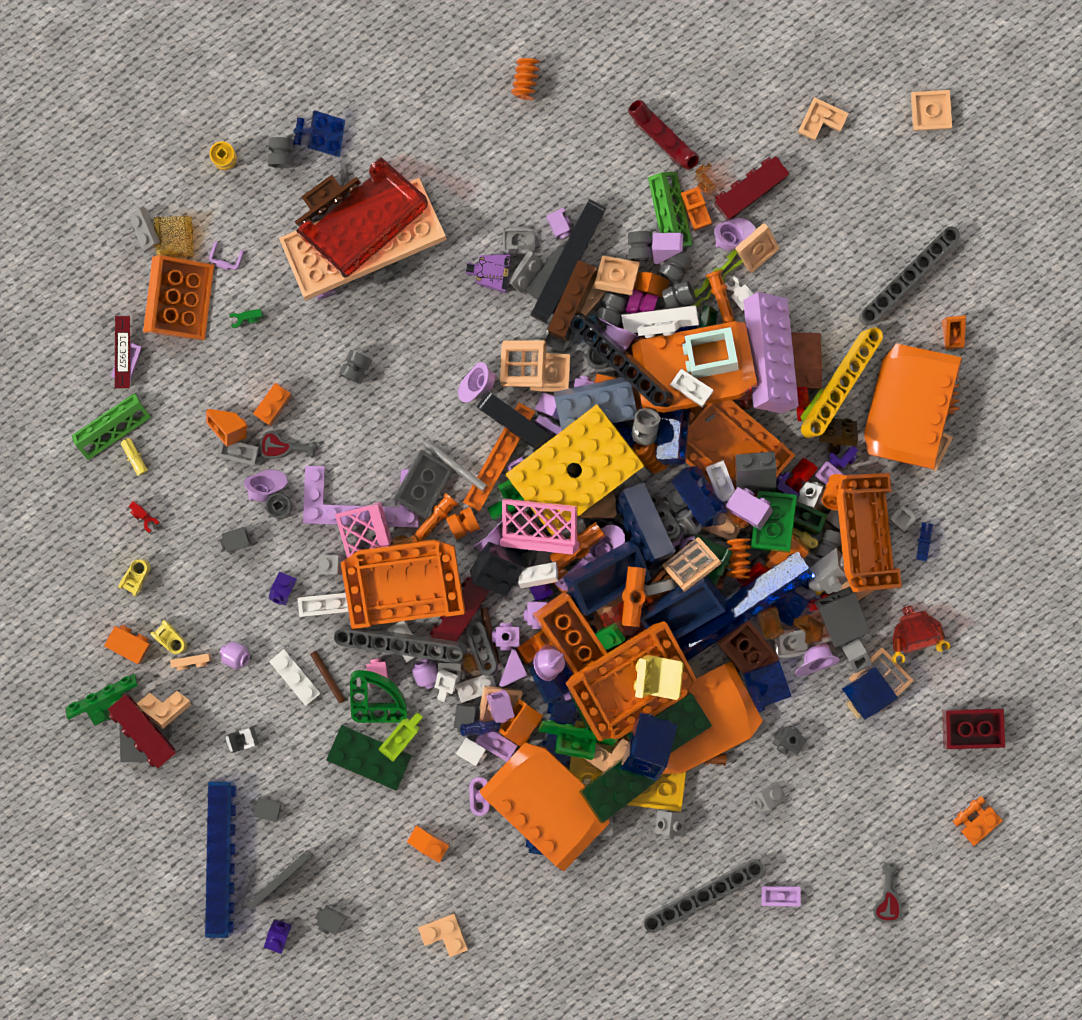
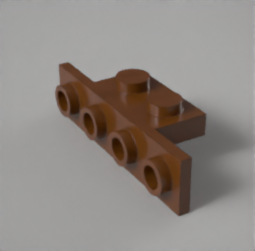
(324, 195)

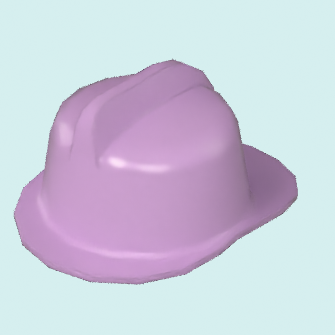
(732, 233)
(621, 336)
(476, 382)
(264, 484)
(493, 537)
(613, 539)
(817, 659)
(548, 662)

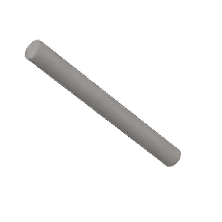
(455, 465)

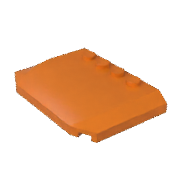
(665, 358)
(911, 405)
(726, 436)
(866, 532)
(402, 583)
(607, 685)
(728, 710)
(544, 804)

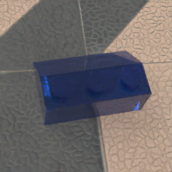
(700, 497)

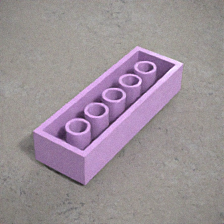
(771, 352)

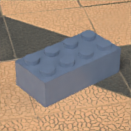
(612, 396)

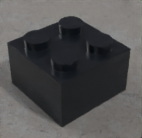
(497, 568)

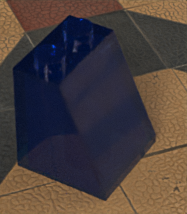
(552, 689)
(649, 746)

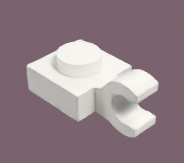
(446, 683)

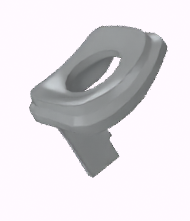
(512, 250)
(799, 651)

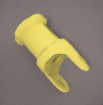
(805, 538)

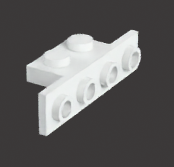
(660, 321)

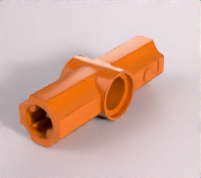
(586, 539)
(632, 609)

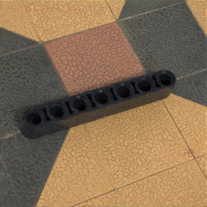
(567, 261)
(629, 363)
(519, 425)

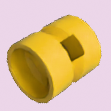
(223, 155)

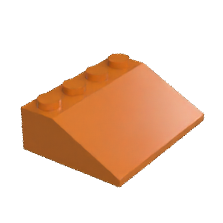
(178, 298)

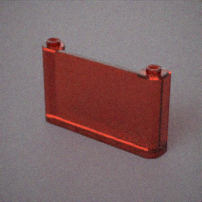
(365, 219)

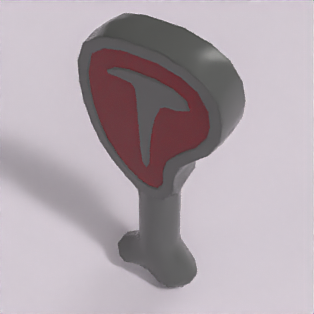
(274, 447)
(889, 907)

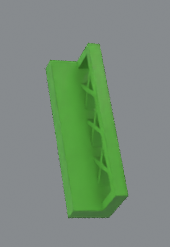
(666, 209)
(108, 424)

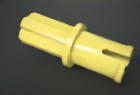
(134, 456)

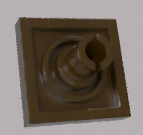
(840, 433)

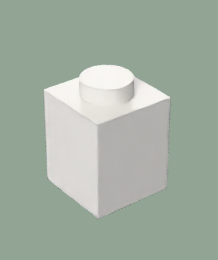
(471, 752)

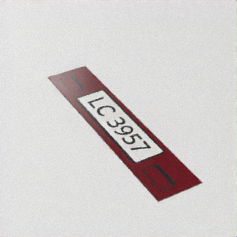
(122, 351)

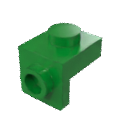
(610, 636)

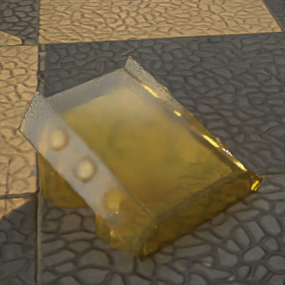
(174, 236)

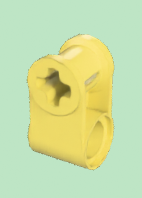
(135, 578)
(167, 636)

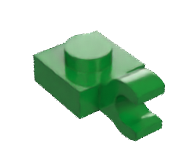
(251, 317)

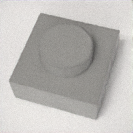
(902, 518)

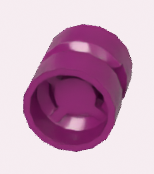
(640, 302)

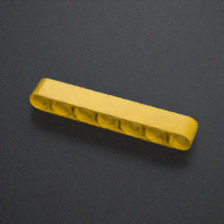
(834, 386)

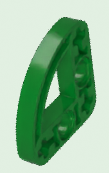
(364, 705)

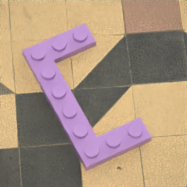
(317, 513)

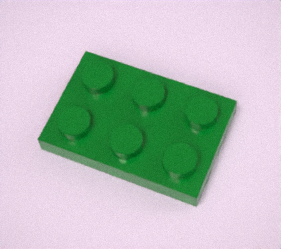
(778, 529)

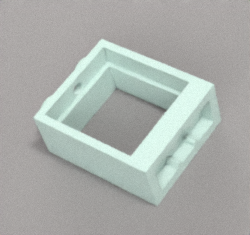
(714, 367)

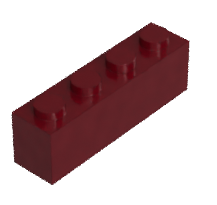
(751, 188)
(453, 626)
(142, 731)

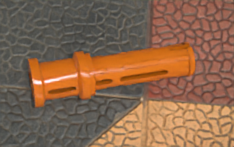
(719, 290)
(440, 512)

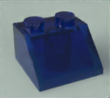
(869, 693)

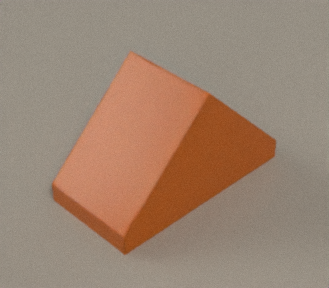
(651, 283)
(954, 332)

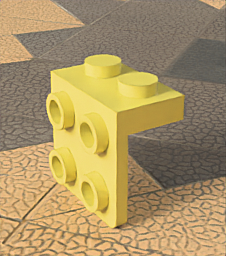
(658, 677)

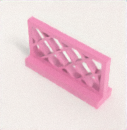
(379, 522)
(536, 542)

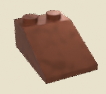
(807, 359)
(747, 648)

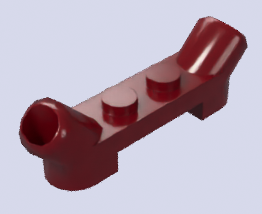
(662, 135)

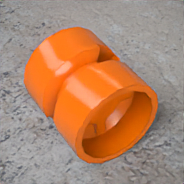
(829, 496)
(462, 523)

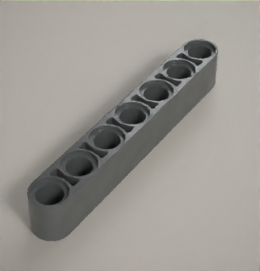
(915, 269)
(408, 640)
(709, 887)

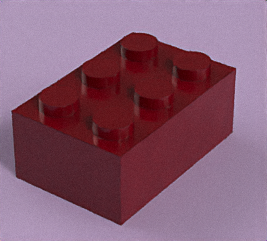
(973, 728)

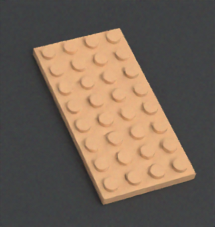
(317, 276)

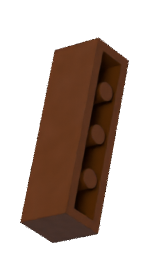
(572, 300)

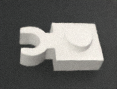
(740, 293)

